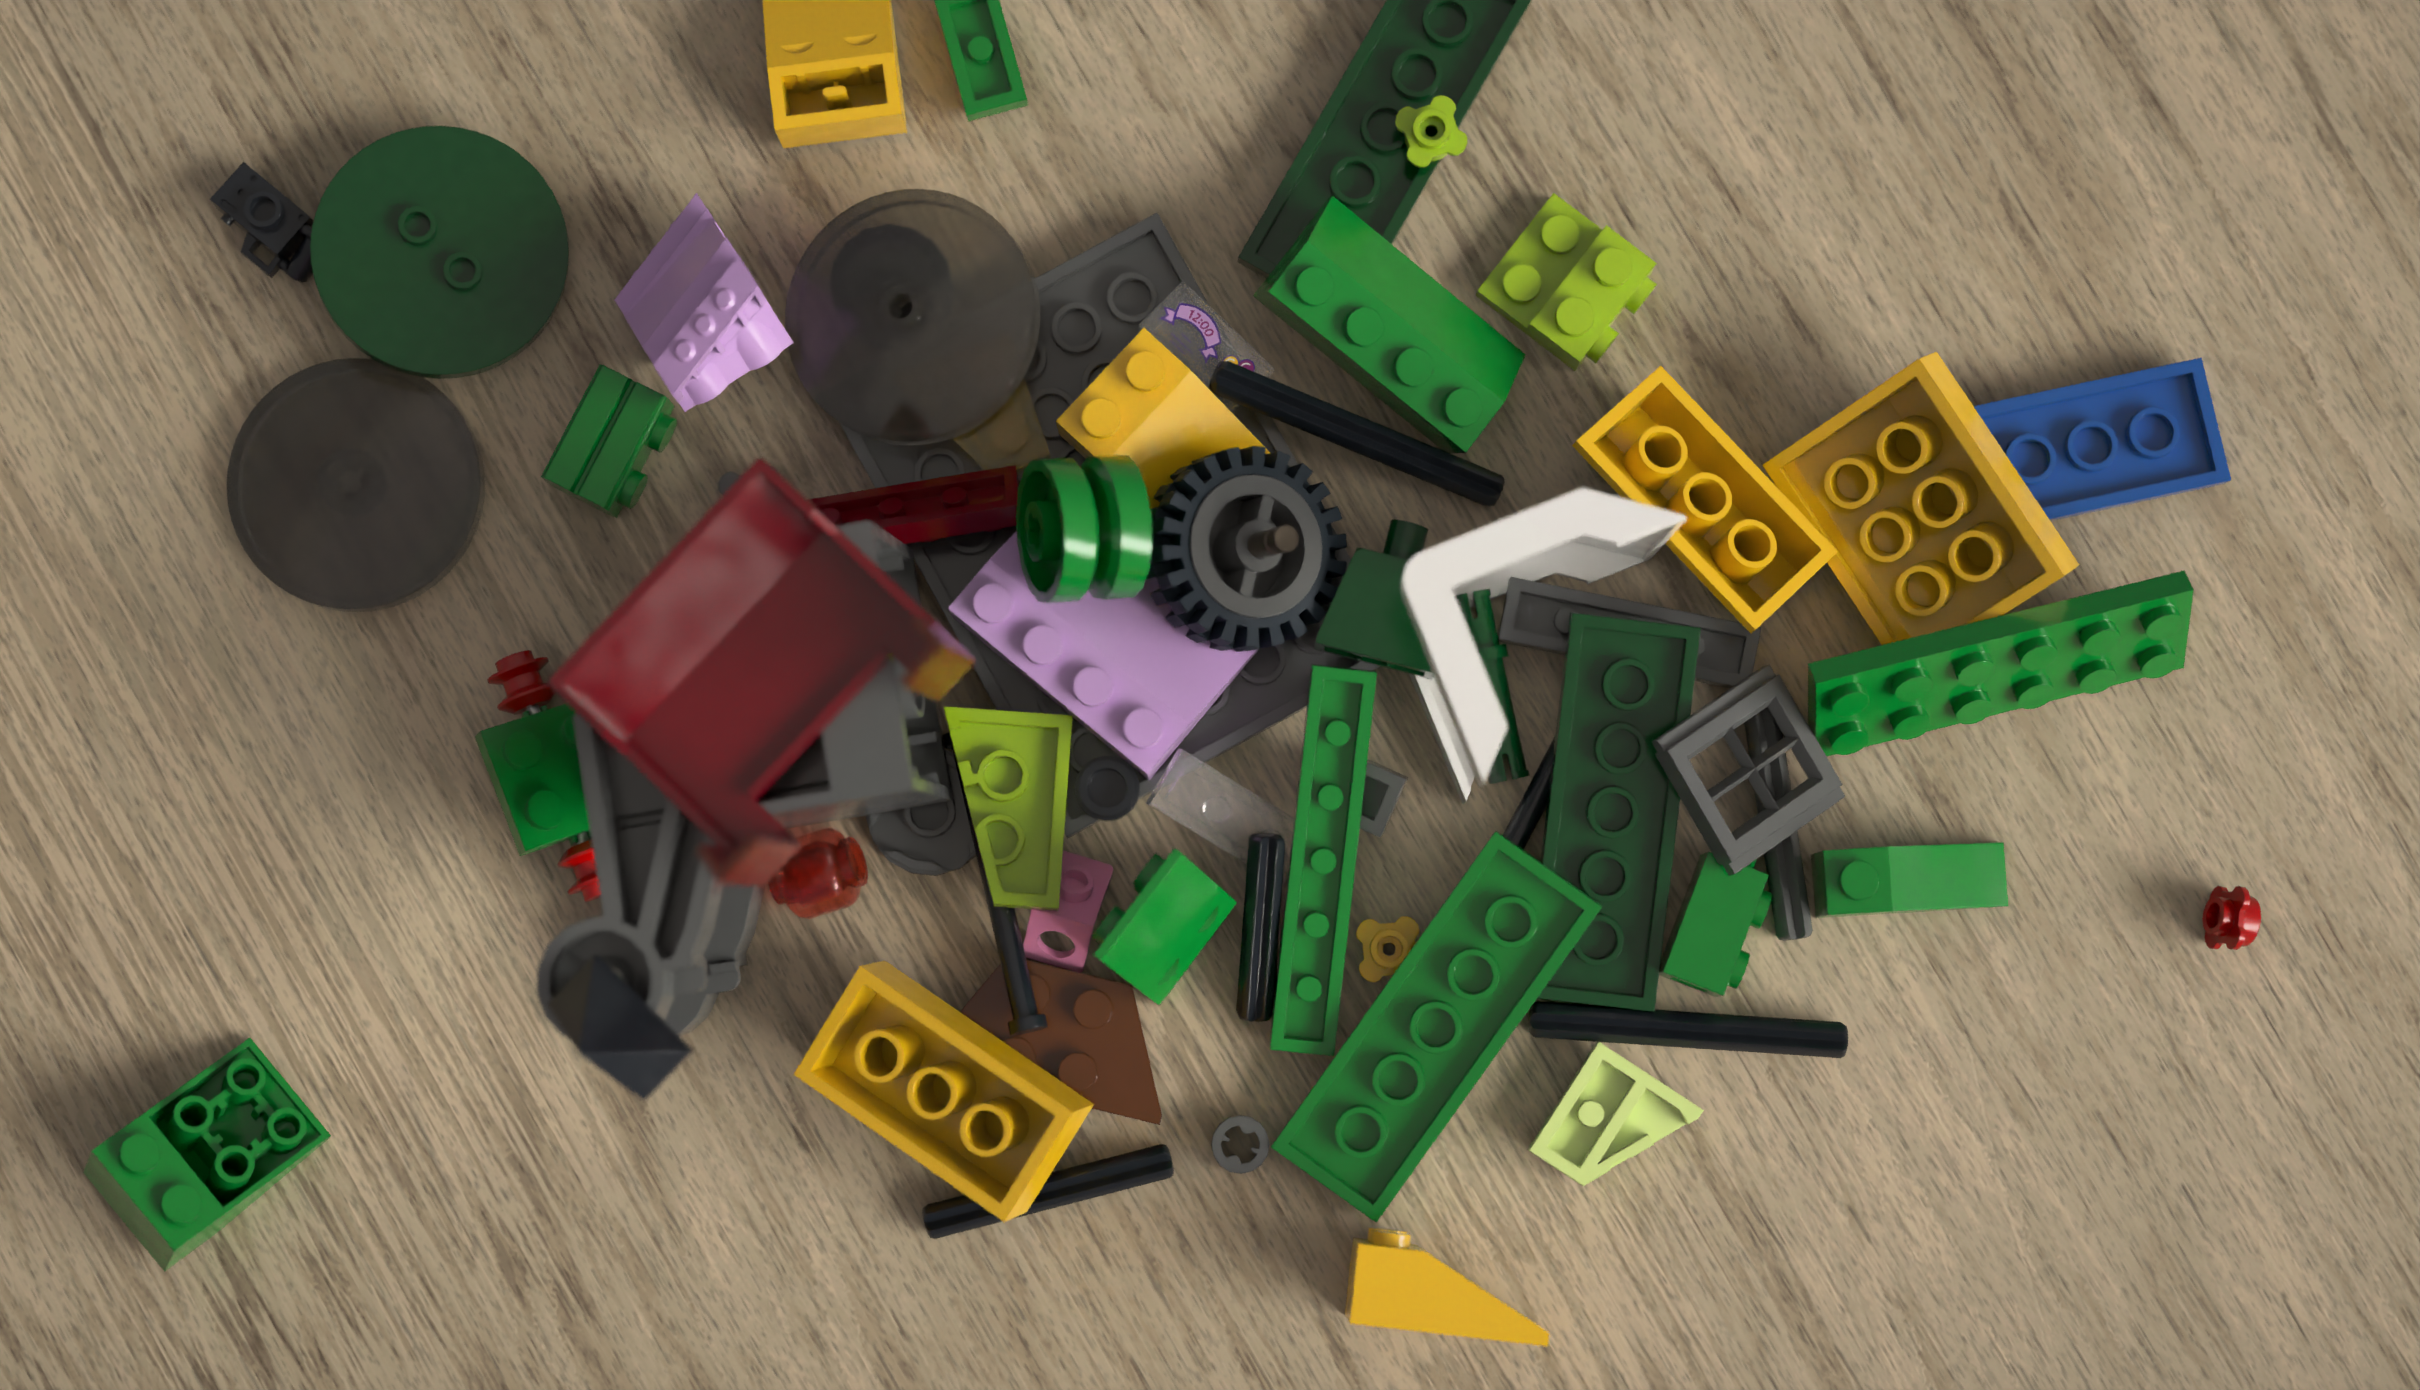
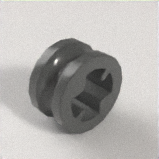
(1247, 1125)

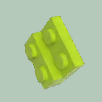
(1568, 283)

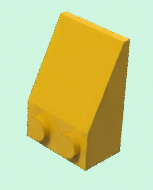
(1153, 413)
(1414, 1291)

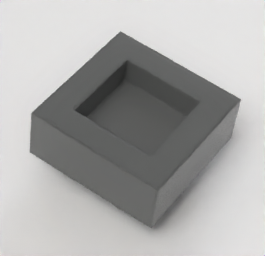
(1380, 797)

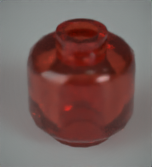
(821, 874)

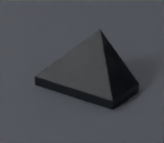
(618, 1029)

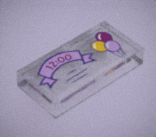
(1201, 337)

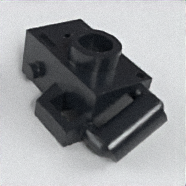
(268, 221)

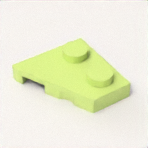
(1608, 1117)

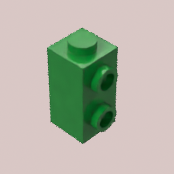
(1713, 926)

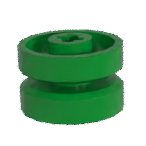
(1084, 528)

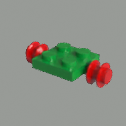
(539, 770)

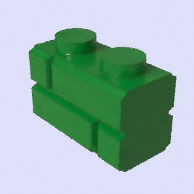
(610, 442)

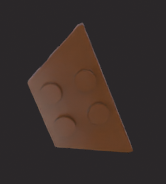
(1090, 1037)

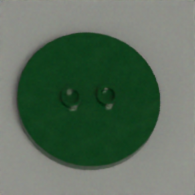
(439, 252)

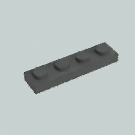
(1539, 616)

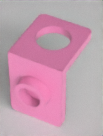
(1081, 897)

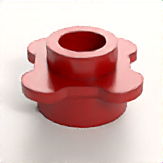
(2231, 918)

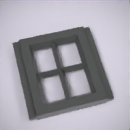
(1779, 818)

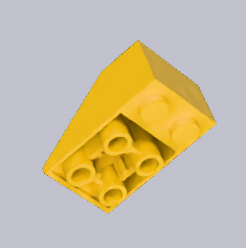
(832, 70)

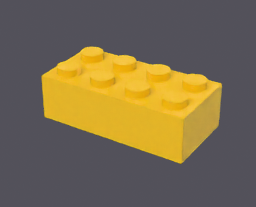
(943, 1089)

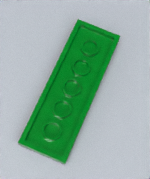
(2000, 664)
(1436, 1026)

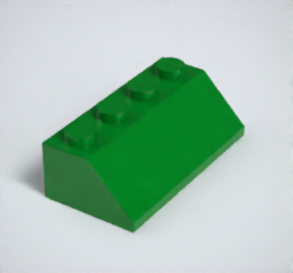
(1392, 328)

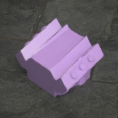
(700, 310)

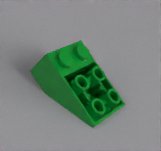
(1163, 926)
(204, 1153)

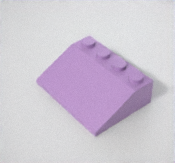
(1101, 659)

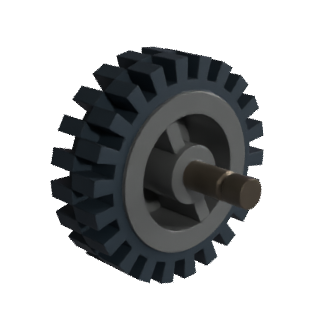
(1244, 549)

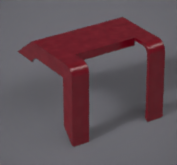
(745, 658)

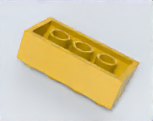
(1739, 526)

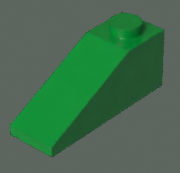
(1908, 879)

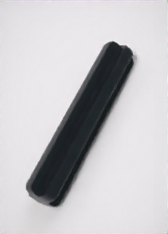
(1260, 927)

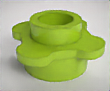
(1420, 146)

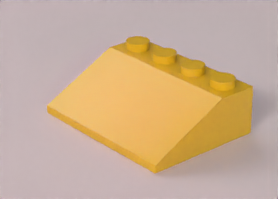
(1921, 507)

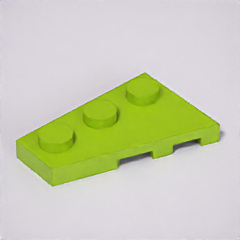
(1017, 798)

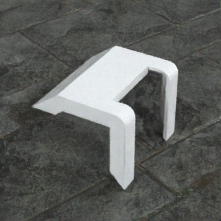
(1572, 536)

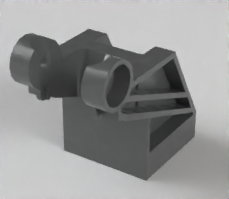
(664, 913)

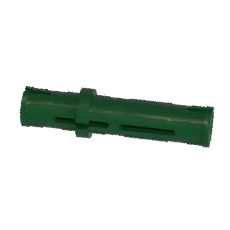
(1491, 654)

